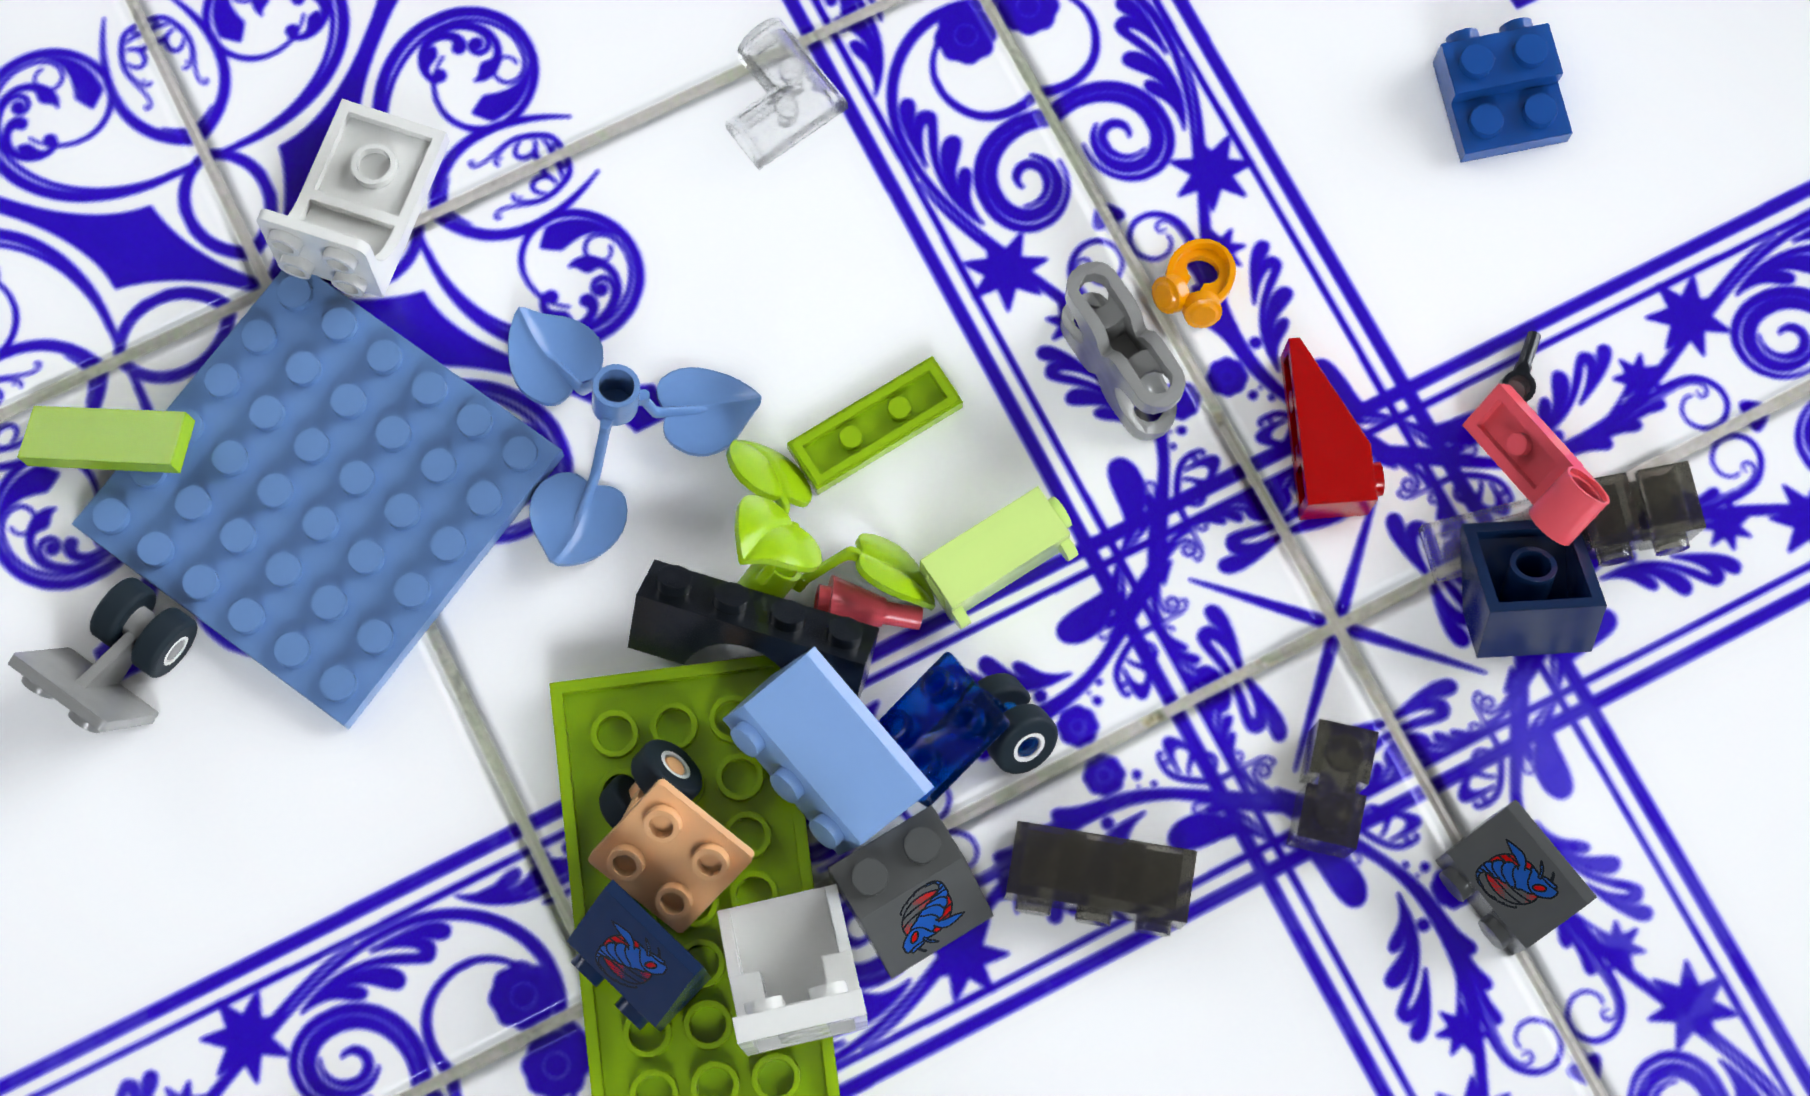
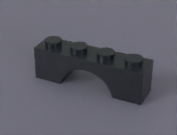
(688, 611)

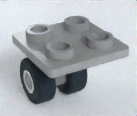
(135, 637)

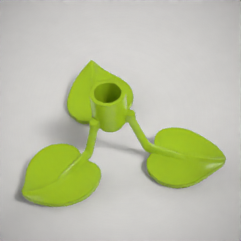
(783, 549)

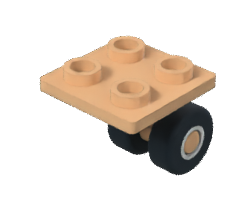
(662, 842)

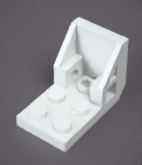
(791, 970)

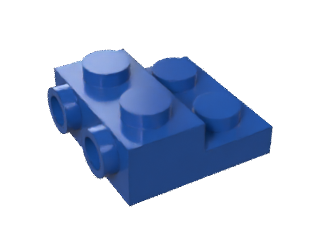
(1502, 89)

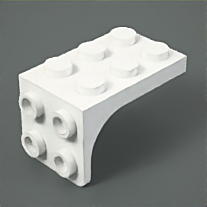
(357, 200)

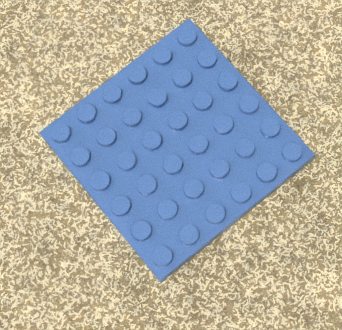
(323, 494)

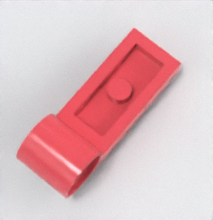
(1538, 463)

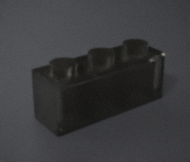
(1100, 878)

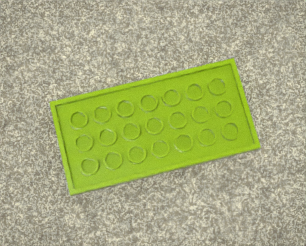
(597, 734)

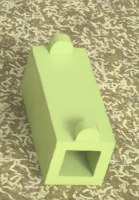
(997, 553)

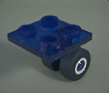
(954, 719)

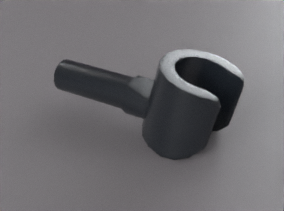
(1524, 366)

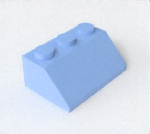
(826, 752)

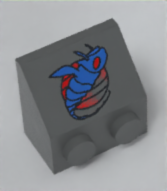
(1513, 879)
(911, 891)

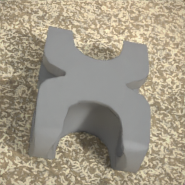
(1121, 351)

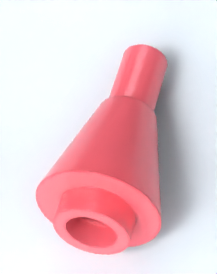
(865, 606)

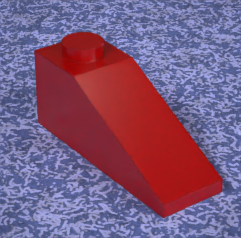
(1327, 445)

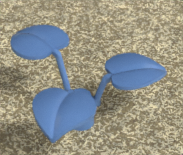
(558, 355)

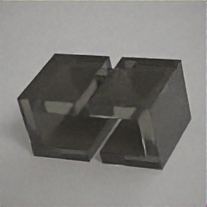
(1645, 514)
(1331, 813)

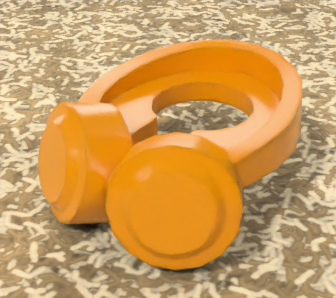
(1200, 307)

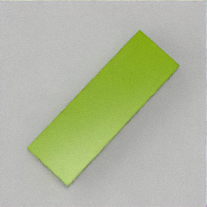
(875, 425)
(106, 439)

